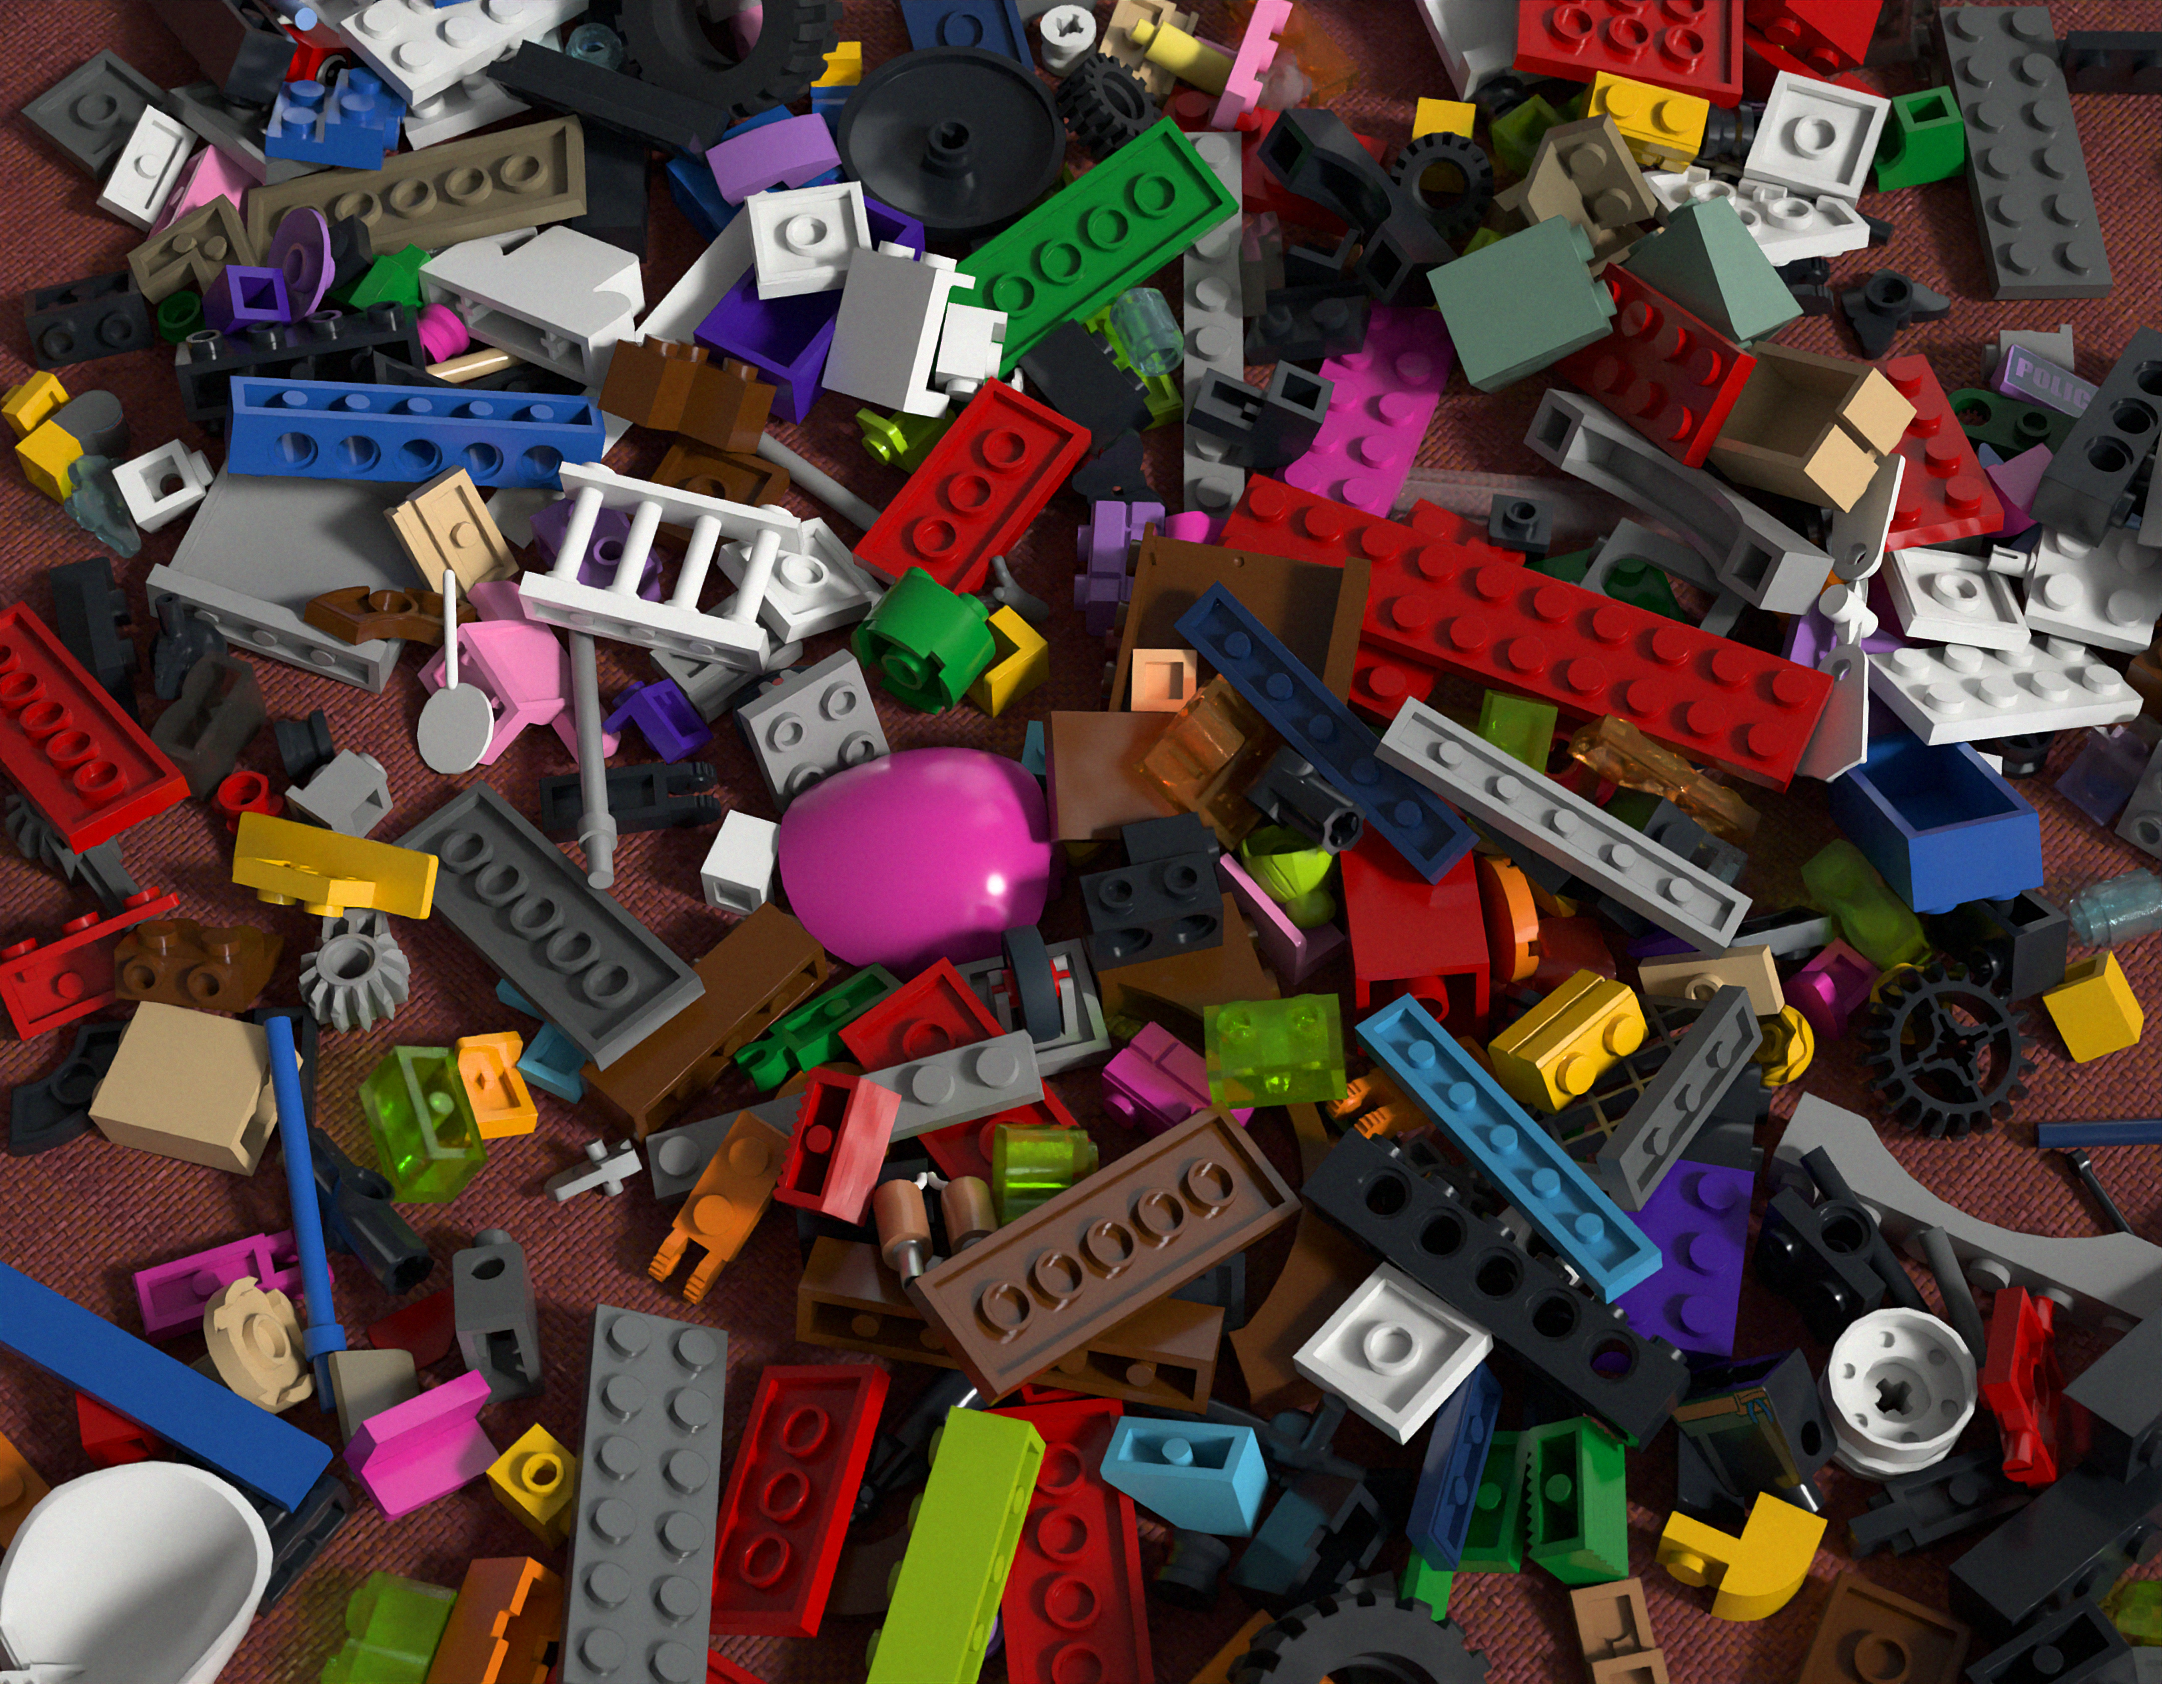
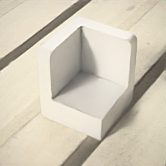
(741, 864)

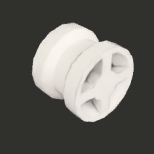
(1067, 38)

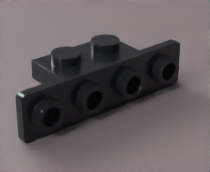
(2112, 61)
(92, 627)

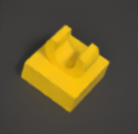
(34, 403)

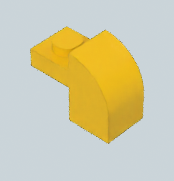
(1752, 1573)

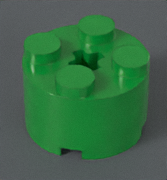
(925, 641)

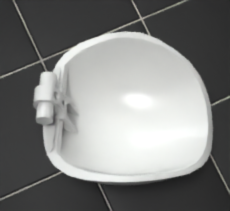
(132, 1579)

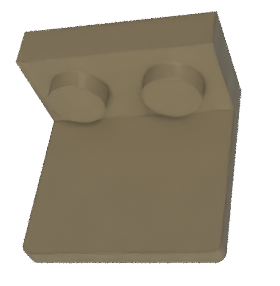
(1587, 178)

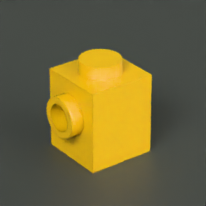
(537, 1484)

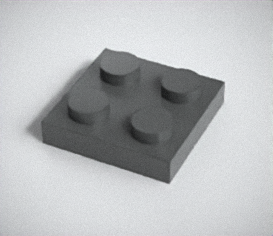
(94, 112)

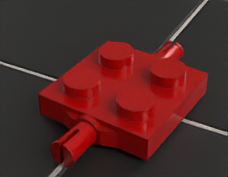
(2023, 1384)

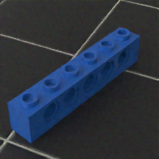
(407, 432)

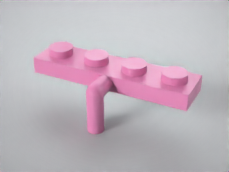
(1252, 56)

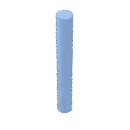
(296, 12)

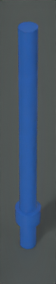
(323, 1333)

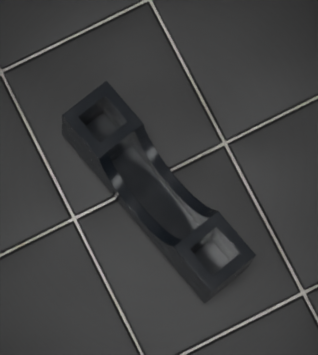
(1326, 163)

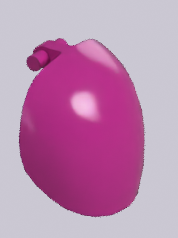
(920, 858)

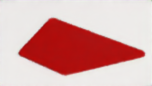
(420, 1328)

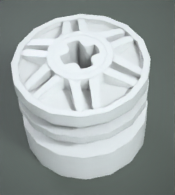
(1902, 1360)

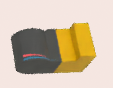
(85, 426)

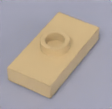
(1701, 976)

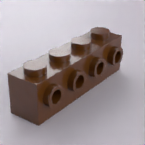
(749, 984)

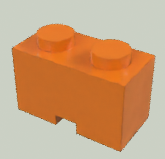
(501, 1624)

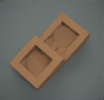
(1616, 1634)

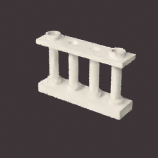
(676, 624)

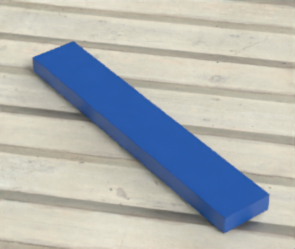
(158, 1392)

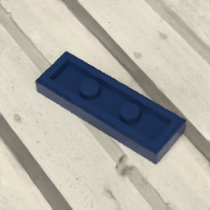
(1454, 1469)

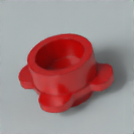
(248, 793)

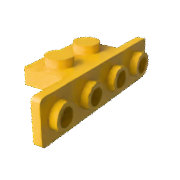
(330, 869)

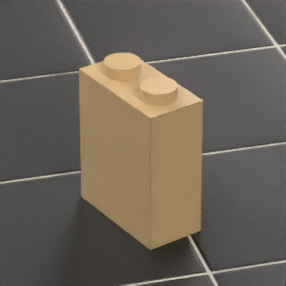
(189, 1088)

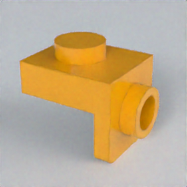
(495, 1085)

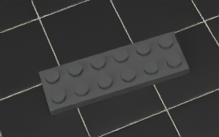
(2022, 154)
(547, 929)
(644, 1502)

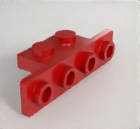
(72, 974)

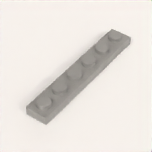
(1563, 827)
(934, 1094)

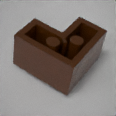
(682, 391)

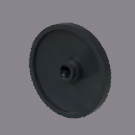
(954, 140)

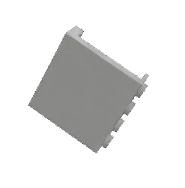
(274, 546)

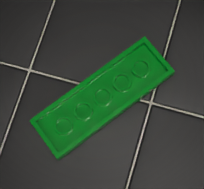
(1093, 241)

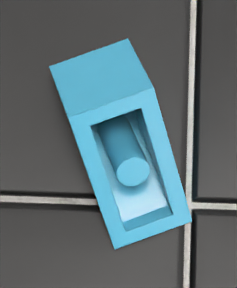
(1190, 1472)

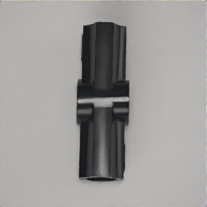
(360, 1218)

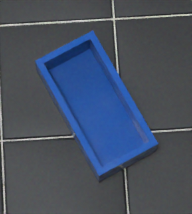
(1938, 823)

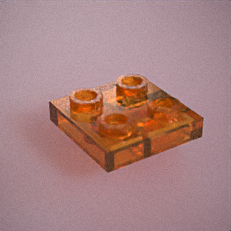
(1210, 757)

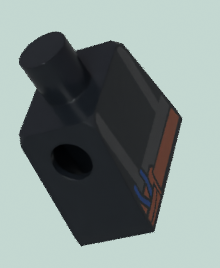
(1760, 1427)

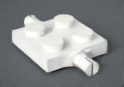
(2089, 592)

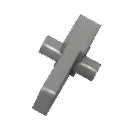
(604, 1167)

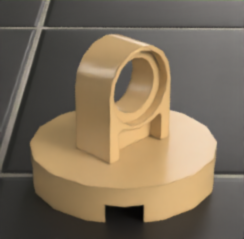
(256, 1346)

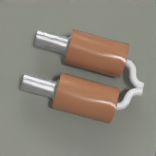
(905, 1227)

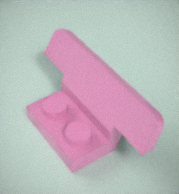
(516, 668)

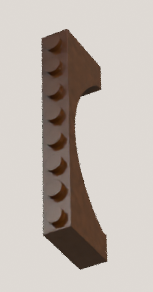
(1322, 1263)

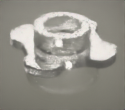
(1283, 83)

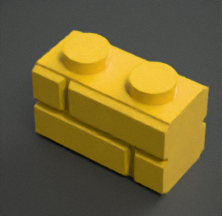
(1652, 120)
(1568, 1041)

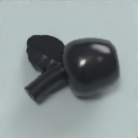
(179, 646)

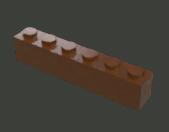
(1153, 1359)

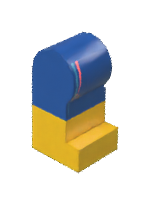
(837, 83)

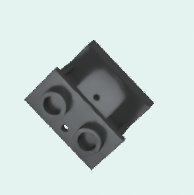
(1642, 544)

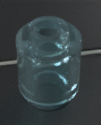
(1147, 331)
(2118, 909)

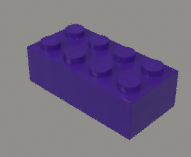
(793, 333)

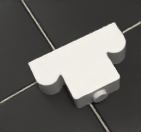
(547, 302)

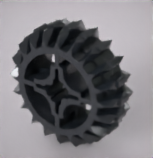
(1954, 1075)

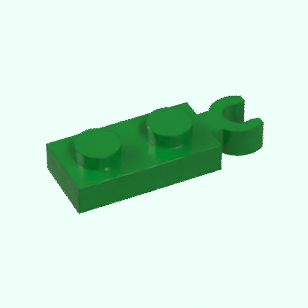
(811, 1032)

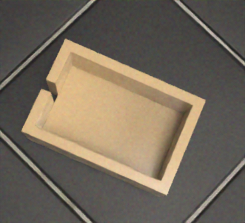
(1810, 427)

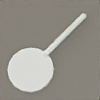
(458, 717)

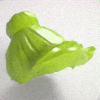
(1291, 873)

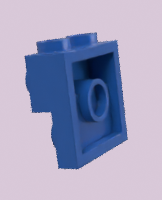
(337, 124)

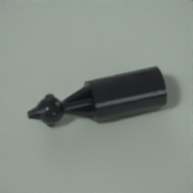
(907, 1439)

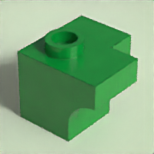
(1919, 141)
(389, 279)

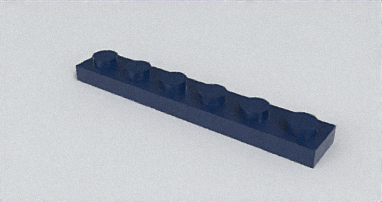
(1325, 732)

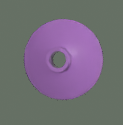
(305, 257)

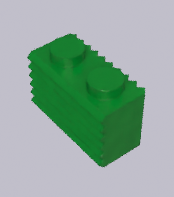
(1578, 1502)

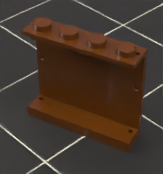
(1302, 603)

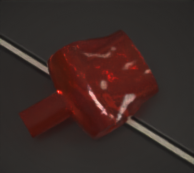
(1564, 949)

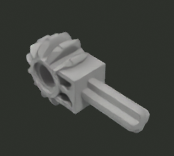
(354, 971)

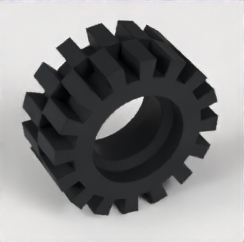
(1105, 105)
(1471, 163)

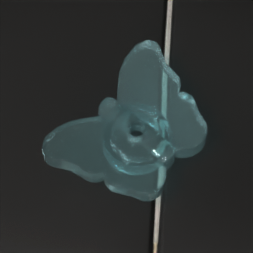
(100, 504)

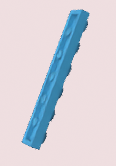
(1509, 1149)

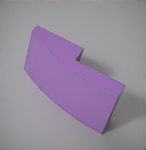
(780, 151)

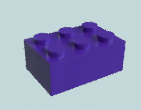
(1701, 1229)

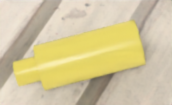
(1183, 55)

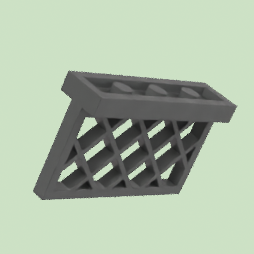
(1664, 1106)

